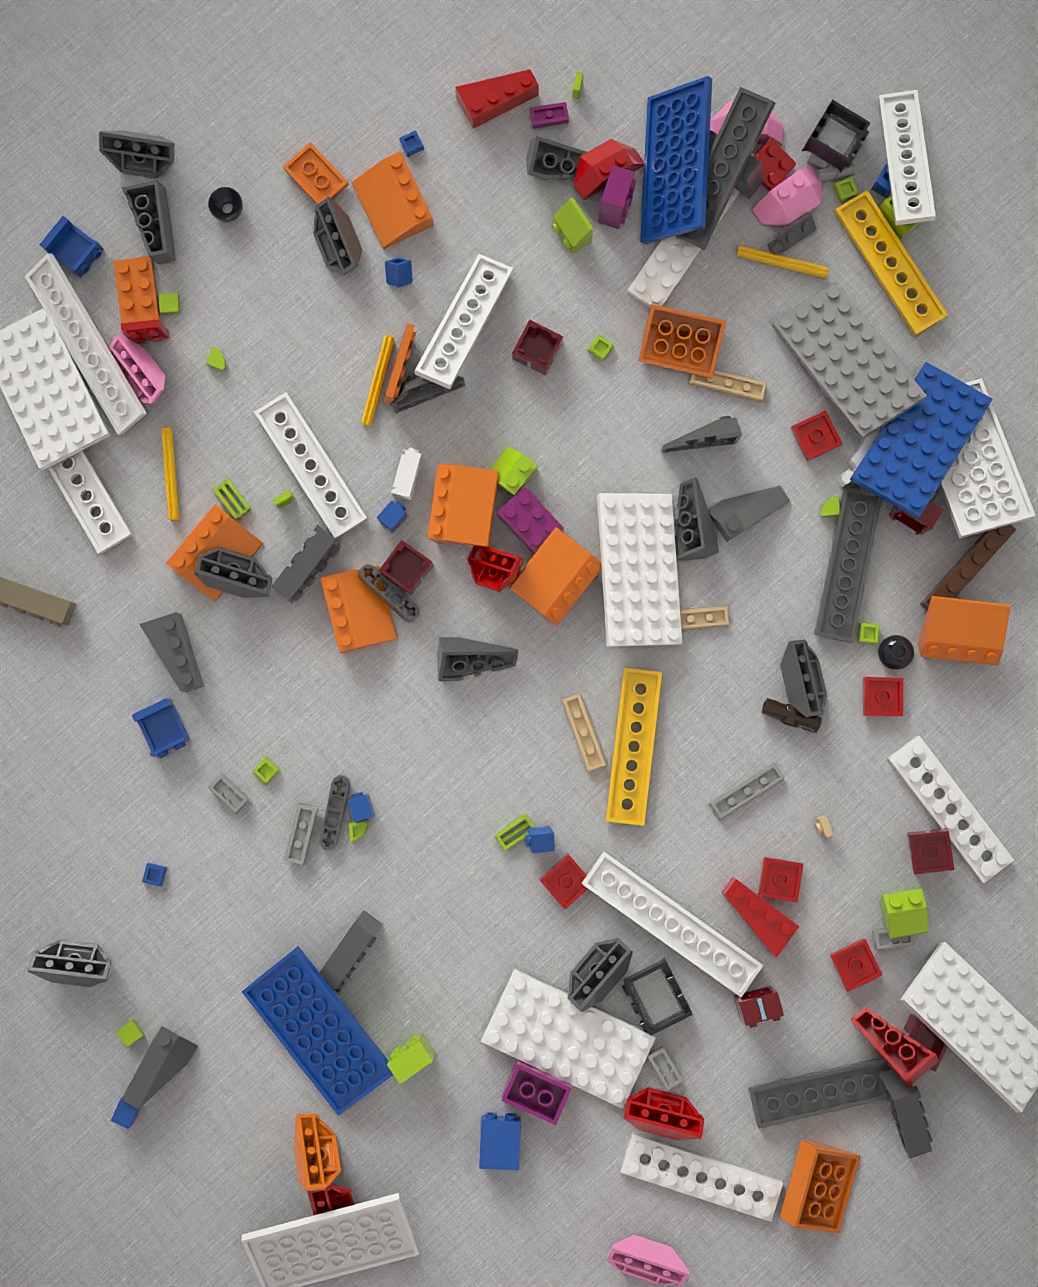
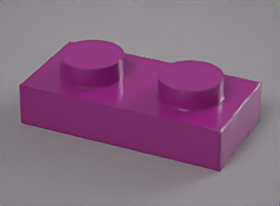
(549, 115)

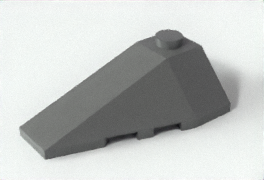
(552, 159)
(717, 433)
(742, 512)
(464, 657)
(160, 1064)

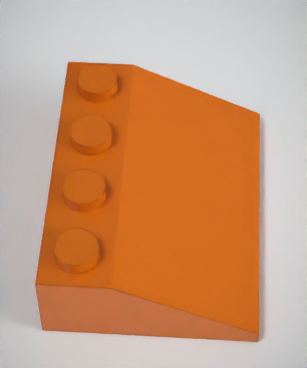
(392, 200)
(682, 340)
(463, 505)
(213, 531)
(556, 576)
(357, 612)
(964, 630)
(819, 1187)

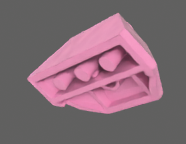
(772, 128)
(790, 199)
(138, 368)
(648, 1261)

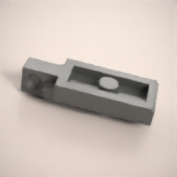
(793, 233)

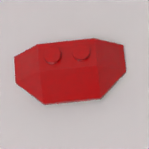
(597, 163)
(494, 567)
(664, 1115)
(330, 1199)

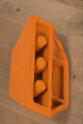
(315, 1152)

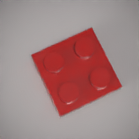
(775, 163)
(145, 330)
(816, 435)
(882, 696)
(780, 879)
(565, 881)
(855, 965)

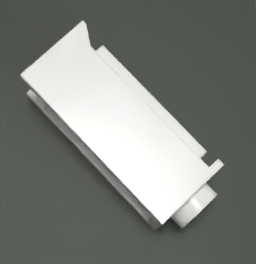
(407, 474)

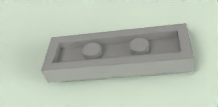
(300, 834)

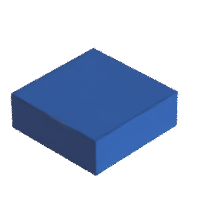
(411, 143)
(154, 874)

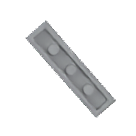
(746, 790)

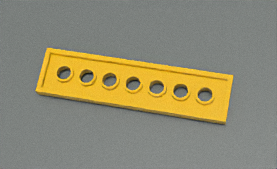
(903, 263)
(621, 752)

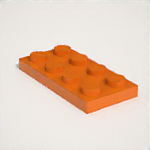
(136, 289)
(401, 359)

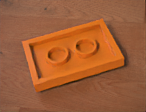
(315, 174)

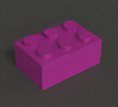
(617, 197)
(528, 519)
(536, 1092)

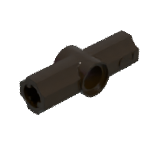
(790, 715)

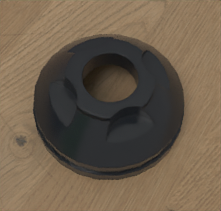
(225, 196)
(887, 655)

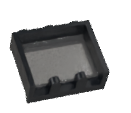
(838, 136)
(656, 997)

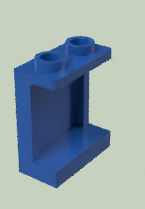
(71, 247)
(162, 727)
(500, 1141)

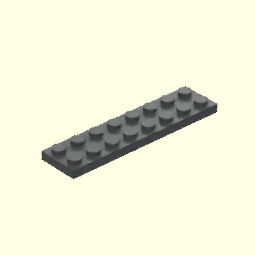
(729, 157)
(848, 565)
(818, 1092)

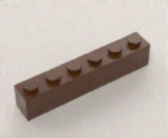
(970, 564)

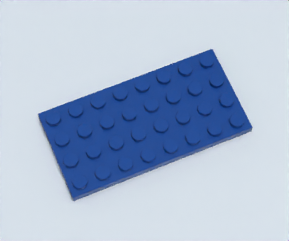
(676, 161)
(922, 443)
(318, 1031)

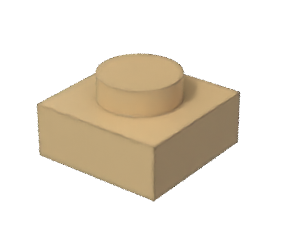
(823, 827)

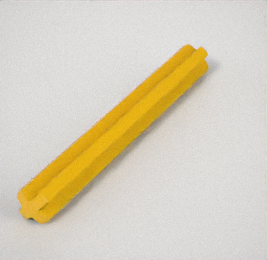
(782, 261)
(377, 381)
(170, 473)

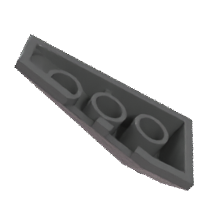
(695, 530)

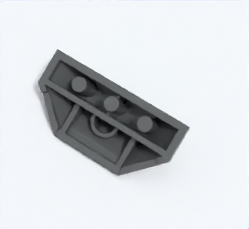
(137, 152)
(336, 237)
(419, 390)
(233, 573)
(803, 678)
(71, 963)
(598, 973)

